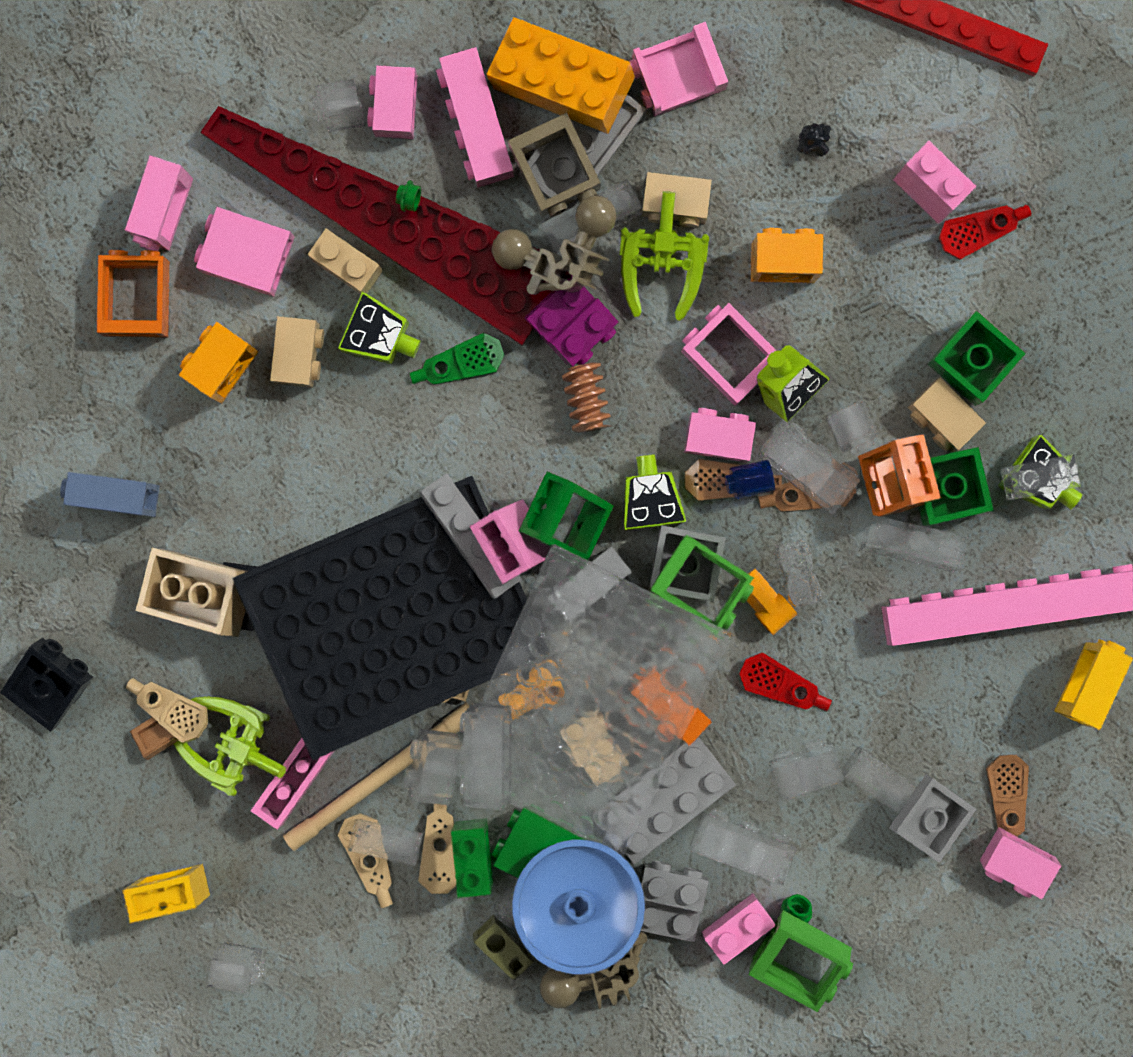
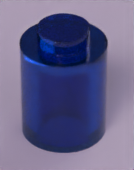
(750, 479)

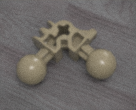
(514, 250)
(563, 989)

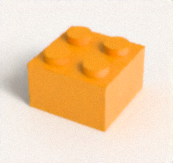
(787, 256)
(217, 362)

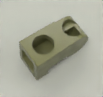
(502, 947)

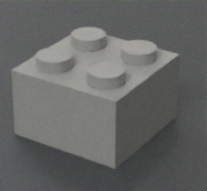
(697, 575)

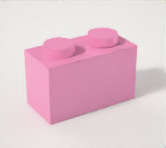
(393, 102)
(720, 436)
(1020, 864)
(738, 929)

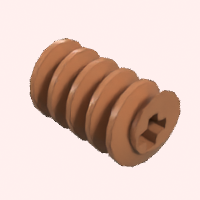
(585, 398)

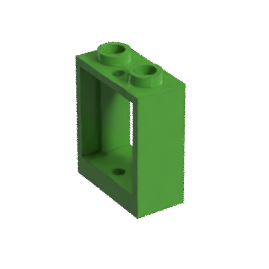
(740, 592)
(791, 983)

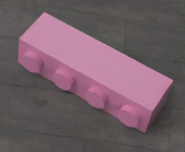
(476, 117)
(286, 792)

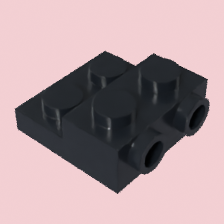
(46, 683)

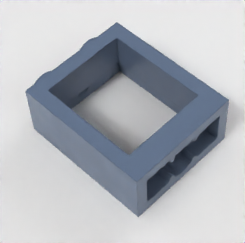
(110, 494)

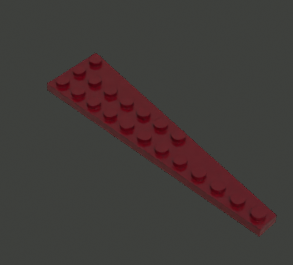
(429, 243)

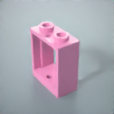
(158, 204)
(695, 337)

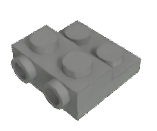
(932, 818)
(672, 900)

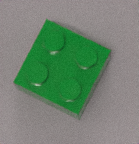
(976, 358)
(960, 486)

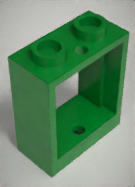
(557, 494)
(473, 854)

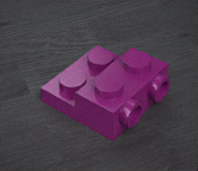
(572, 324)

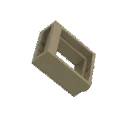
(540, 136)

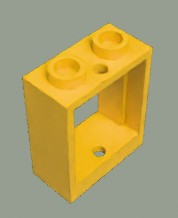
(1094, 683)
(176, 889)

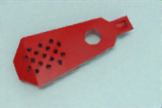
(984, 227)
(785, 685)

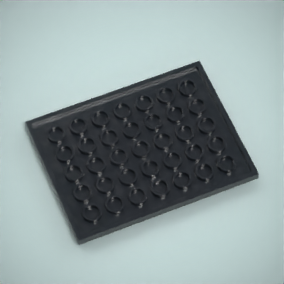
(377, 623)

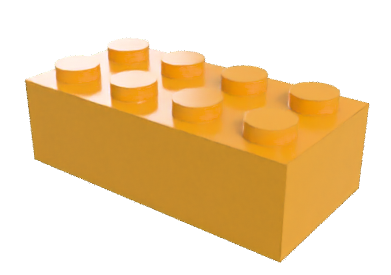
(561, 75)

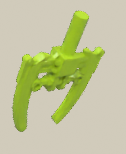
(664, 244)
(241, 750)

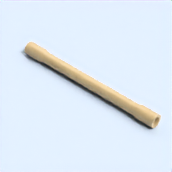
(311, 826)

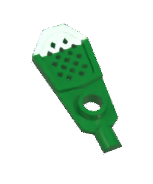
(457, 363)

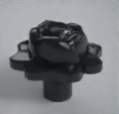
(814, 138)

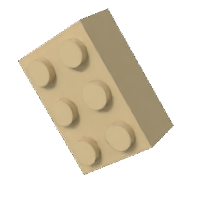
(191, 592)

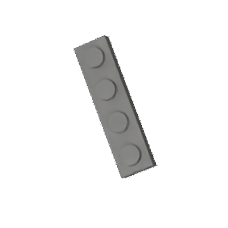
(456, 518)

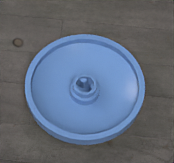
(578, 906)

